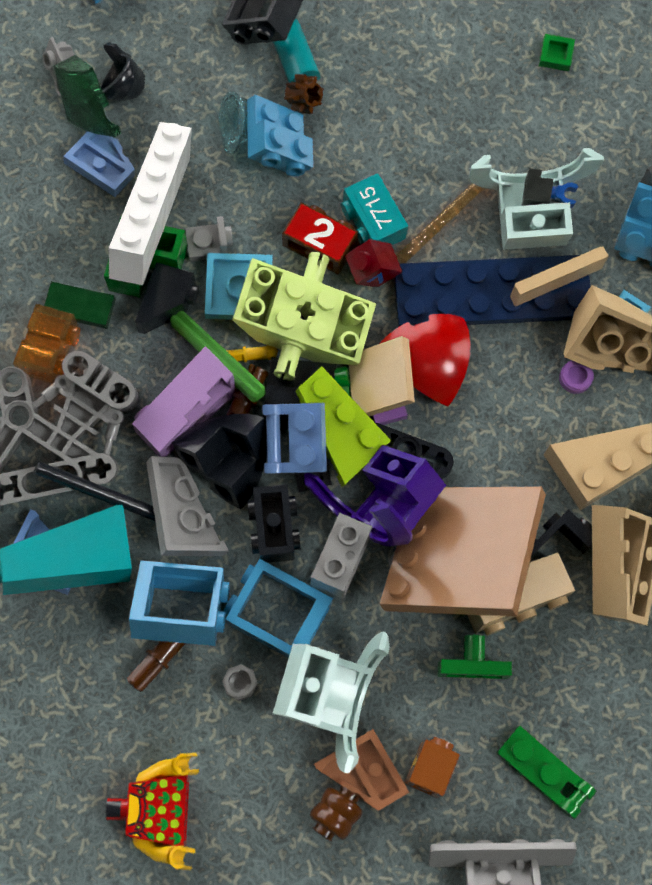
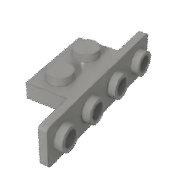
(502, 862)

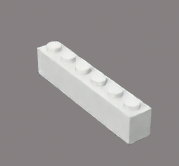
(149, 204)

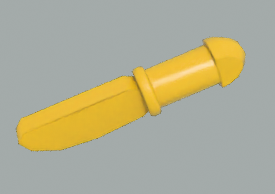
(254, 353)

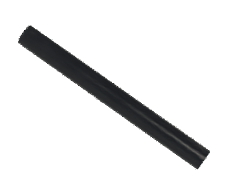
(94, 490)

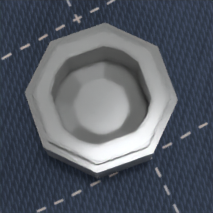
(240, 682)

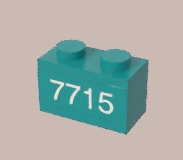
(374, 211)

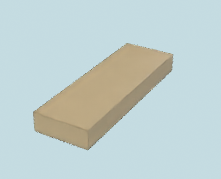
(558, 275)

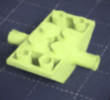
(276, 299)

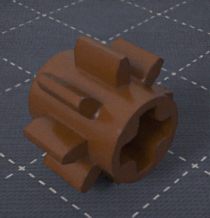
(303, 93)

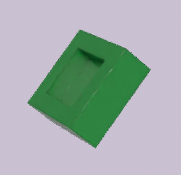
(556, 52)

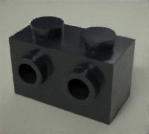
(273, 513)

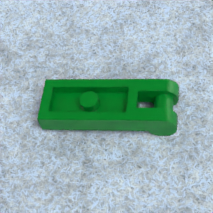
(545, 771)

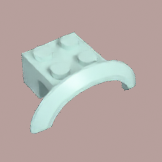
(330, 692)

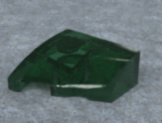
(83, 97)

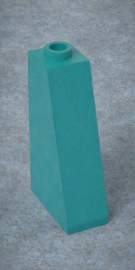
(69, 556)

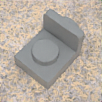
(208, 240)

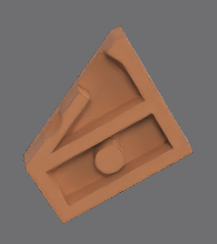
(372, 778)

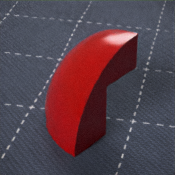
(437, 355)

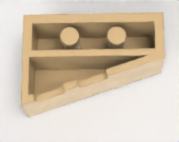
(601, 462)
(621, 564)
(544, 585)

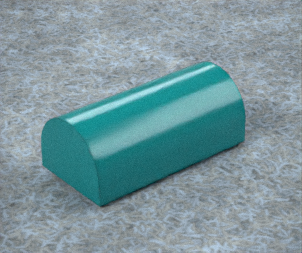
(296, 54)

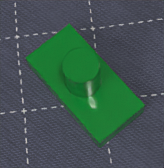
(474, 663)

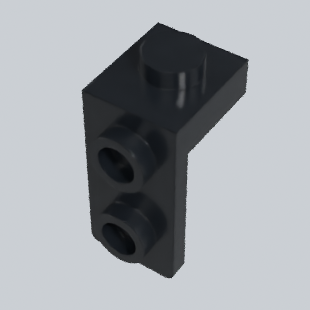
(574, 529)

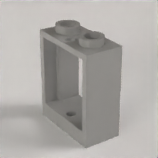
(341, 557)

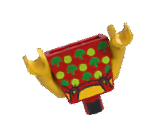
(158, 810)

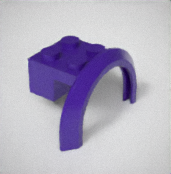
(401, 496)

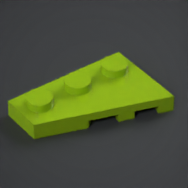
(350, 432)

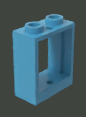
(183, 578)
(250, 580)

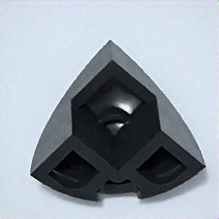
(227, 454)

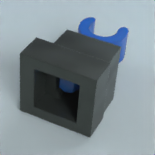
(540, 190)

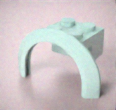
(533, 224)

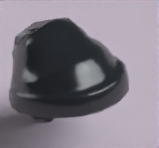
(124, 78)

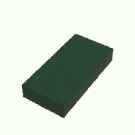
(87, 305)

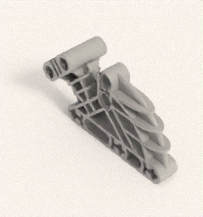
(87, 402)

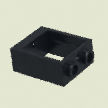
(248, 28)

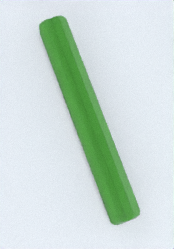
(200, 338)

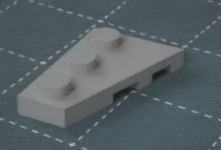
(178, 513)

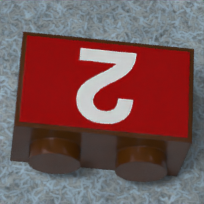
(316, 232)

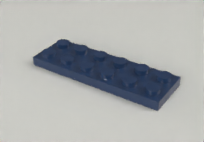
(483, 291)

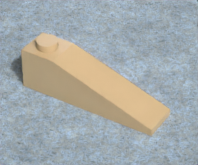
(610, 333)

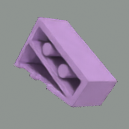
(186, 402)

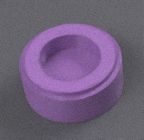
(576, 377)

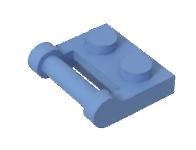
(306, 438)

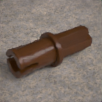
(153, 664)

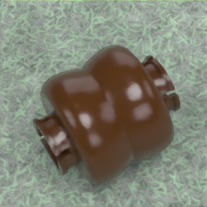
(336, 813)

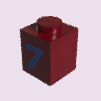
(373, 263)

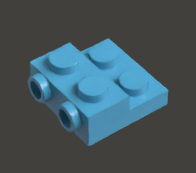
(278, 137)
(636, 231)

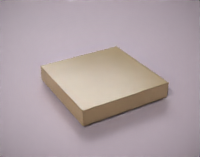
(383, 377)

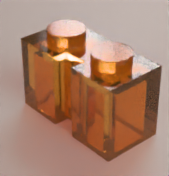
(47, 343)

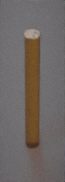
(438, 223)

